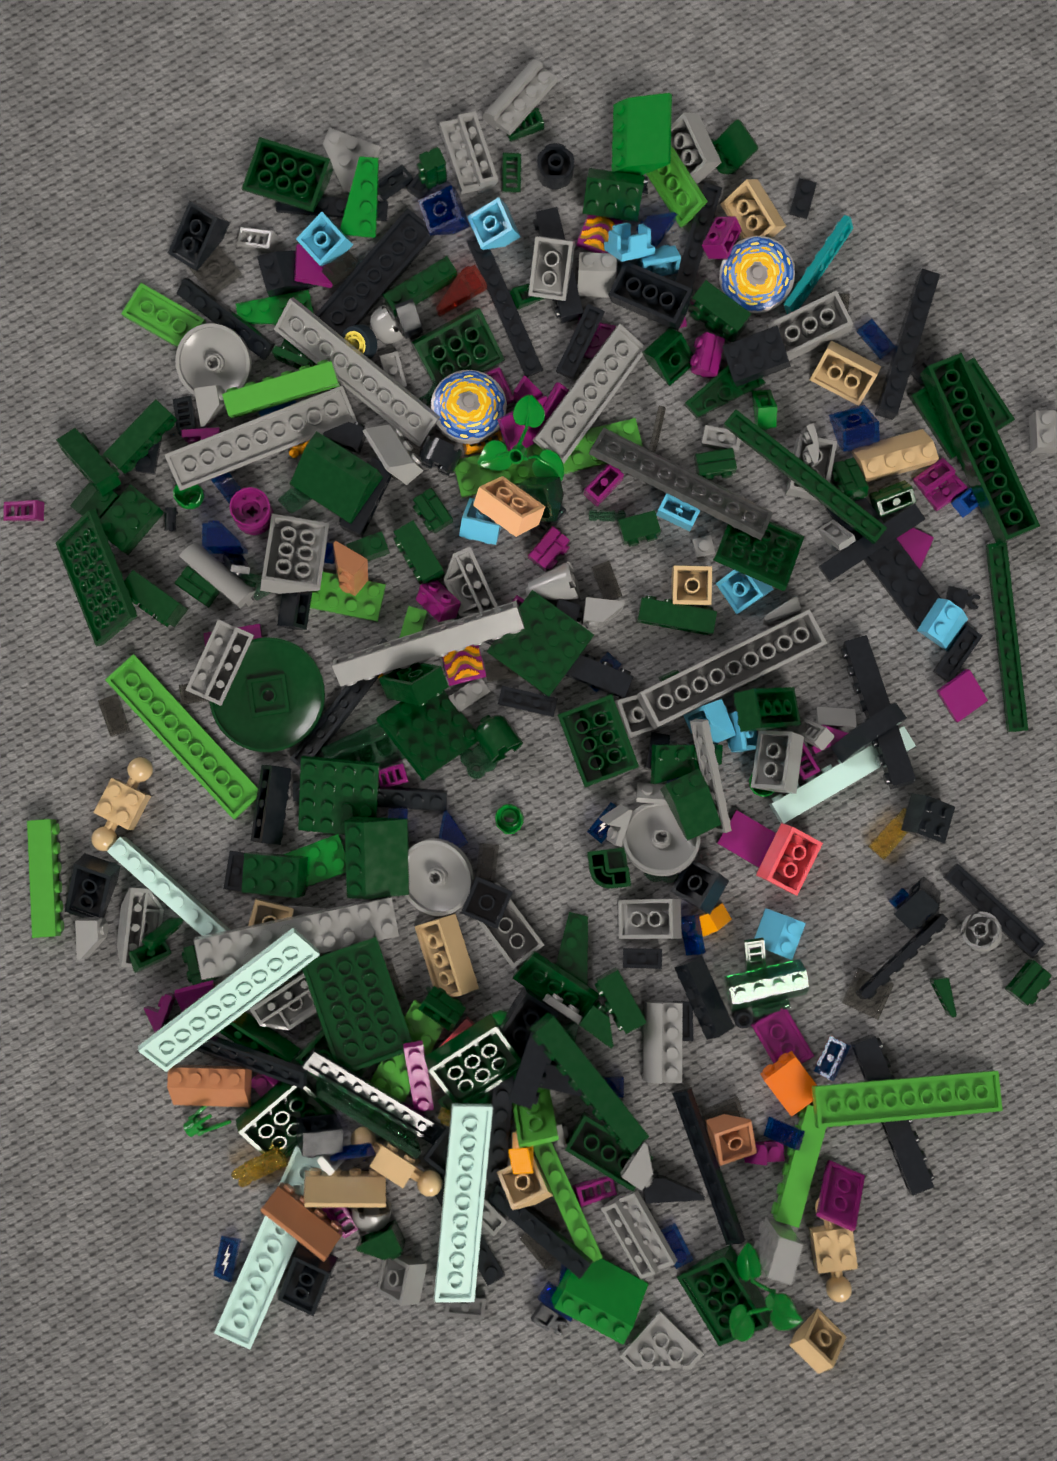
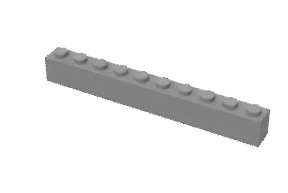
(428, 644)

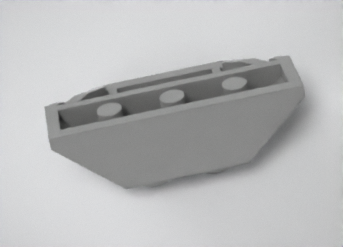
(468, 584)
(138, 918)
(286, 1006)

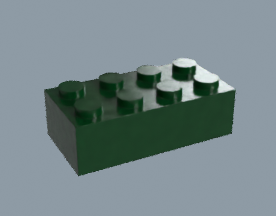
(767, 709)
(599, 1149)

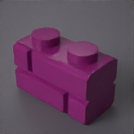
(707, 355)
(603, 484)
(549, 549)

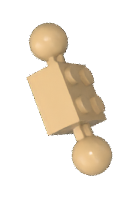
(122, 803)
(397, 1164)
(833, 1252)

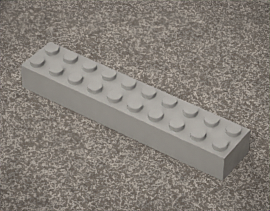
(731, 669)
(325, 929)

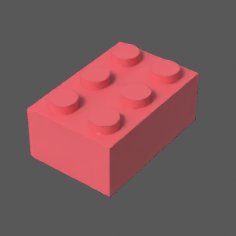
(789, 859)

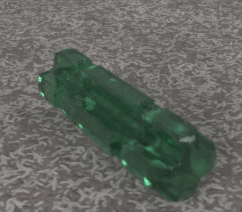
(606, 515)
(771, 1007)

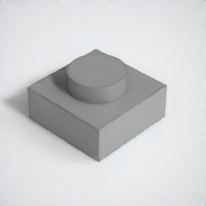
(703, 546)
(562, 1133)

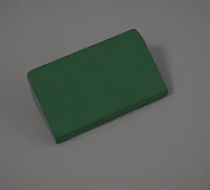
(162, 932)
(143, 958)

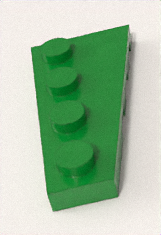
(362, 203)
(270, 309)

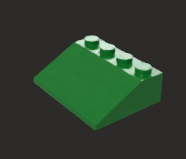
(642, 134)
(602, 1299)

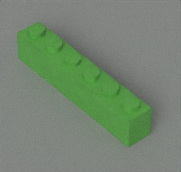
(281, 389)
(44, 878)
(798, 1171)

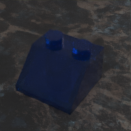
(444, 212)
(855, 428)
(219, 539)

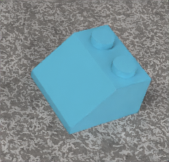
(494, 225)
(324, 240)
(664, 262)
(478, 525)
(742, 590)
(943, 623)
(742, 740)
(780, 933)

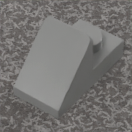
(836, 536)
(619, 820)

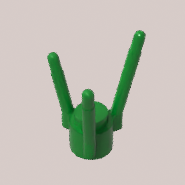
(196, 1124)

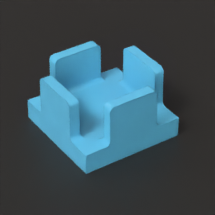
(627, 246)

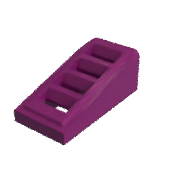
(36, 510)
(804, 776)
(404, 778)
(592, 1183)
(346, 1212)

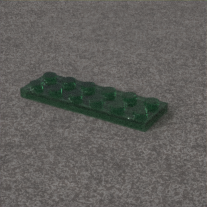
(369, 1118)

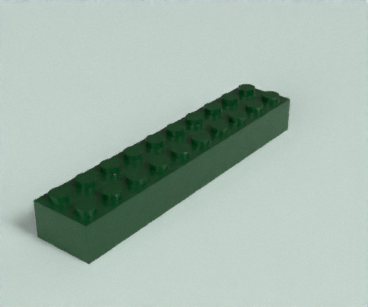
(979, 449)

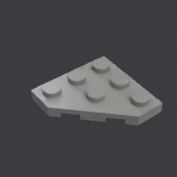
(344, 155)
(661, 1347)

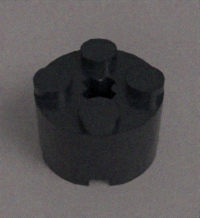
(555, 166)
(439, 455)

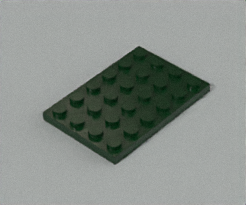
(96, 578)
(357, 1005)

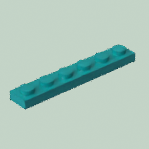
(819, 265)

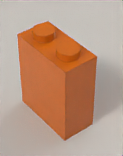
(789, 1082)

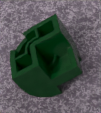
(609, 868)

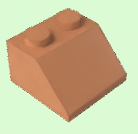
(350, 569)

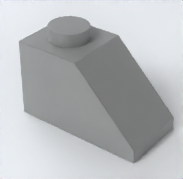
(209, 403)
(89, 935)
(639, 1168)

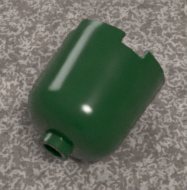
(497, 737)

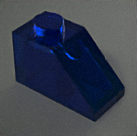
(659, 226)
(450, 831)

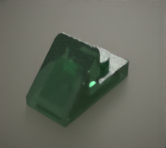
(253, 580)

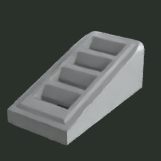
(269, 241)
(787, 609)
(816, 734)

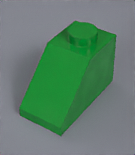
(764, 409)

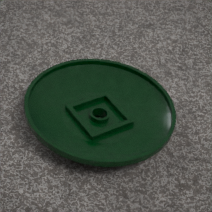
(296, 704)

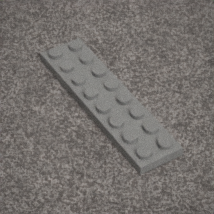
(590, 393)

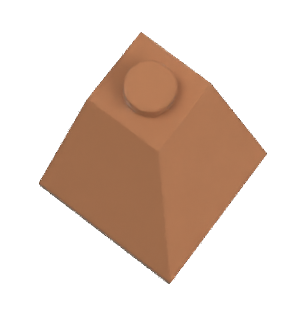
(731, 1138)

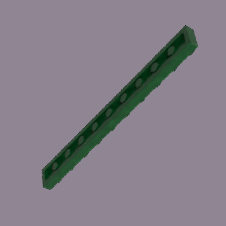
(804, 476)
(1006, 637)

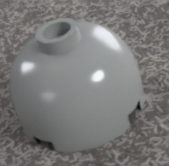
(385, 326)
(981, 932)
(370, 1218)

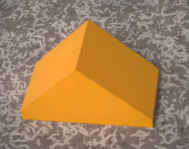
(716, 920)

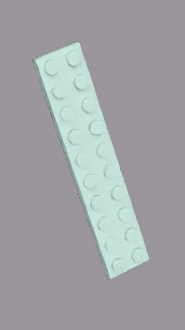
(229, 1000)
(463, 1202)
(263, 1267)

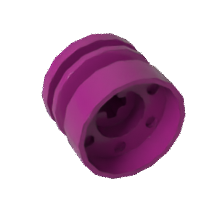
(243, 505)

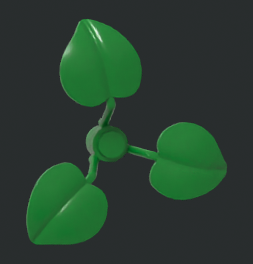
(497, 457)
(783, 1314)

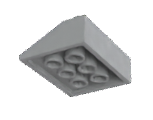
(294, 555)

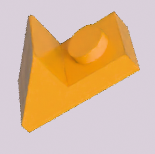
(521, 1158)

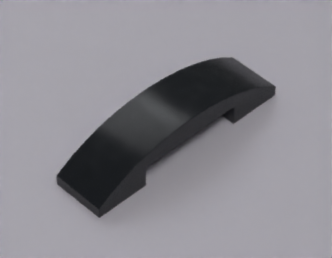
(868, 732)

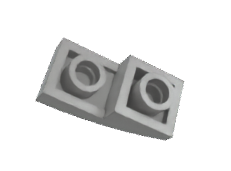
(811, 452)

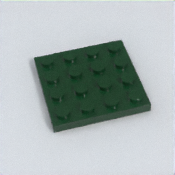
(996, 407)
(766, 559)
(545, 646)
(428, 733)
(335, 792)

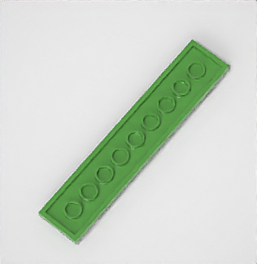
(472, 476)
(183, 736)
(906, 1098)

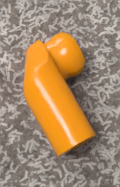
(298, 449)

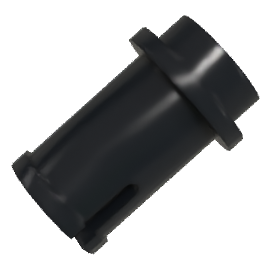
(170, 518)

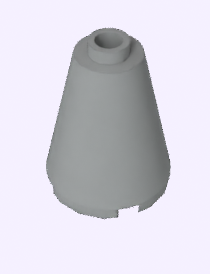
(556, 584)

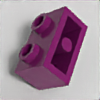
(721, 237)
(438, 601)

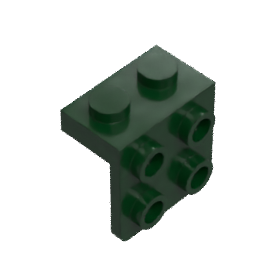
(734, 147)

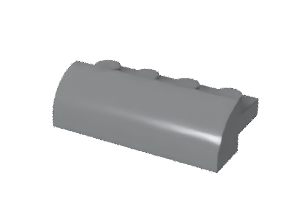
(520, 97)
(468, 153)
(217, 575)
(219, 662)
(662, 1042)
(638, 1234)

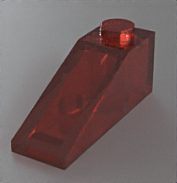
(465, 287)

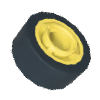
(362, 339)

